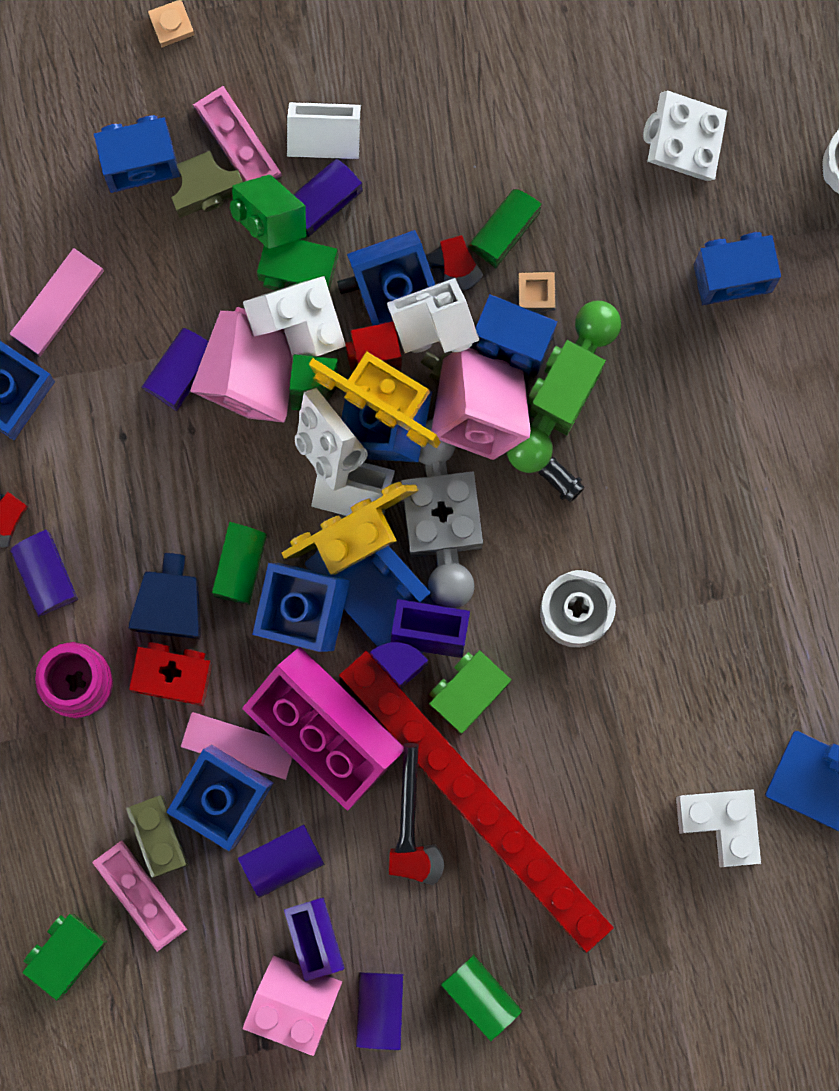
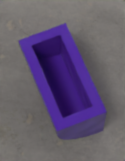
(328, 194)
(177, 369)
(43, 573)
(430, 628)
(399, 661)
(281, 861)
(314, 939)
(379, 1010)

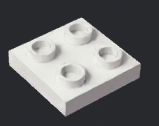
(685, 135)
(327, 441)

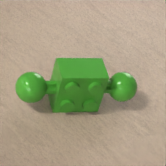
(567, 386)

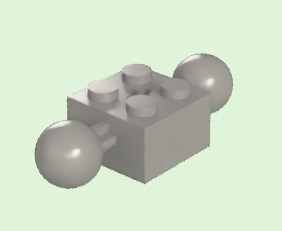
(450, 582)

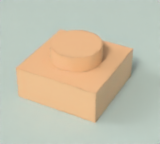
(171, 23)
(537, 291)

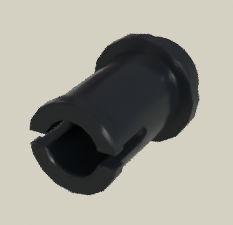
(562, 480)

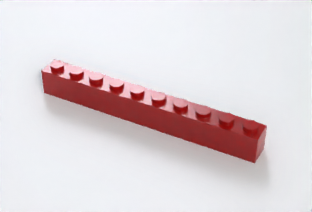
(477, 803)

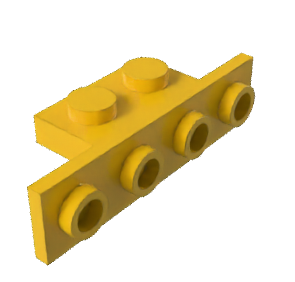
(383, 390)
(355, 536)

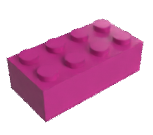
(323, 728)

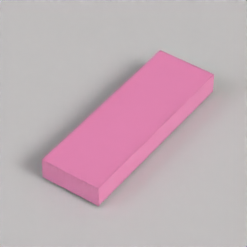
(235, 136)
(56, 302)
(247, 746)
(139, 895)

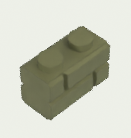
(157, 836)

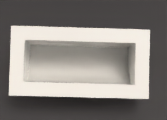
(323, 130)
(361, 485)

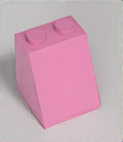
(245, 370)
(481, 404)
(291, 1008)

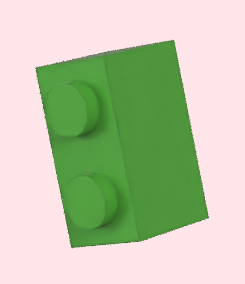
(469, 691)

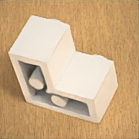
(303, 313)
(434, 316)
(733, 819)

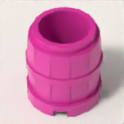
(68, 660)

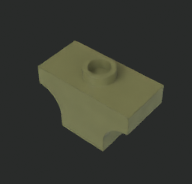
(203, 185)

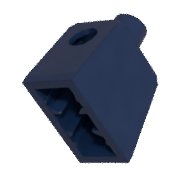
(168, 602)

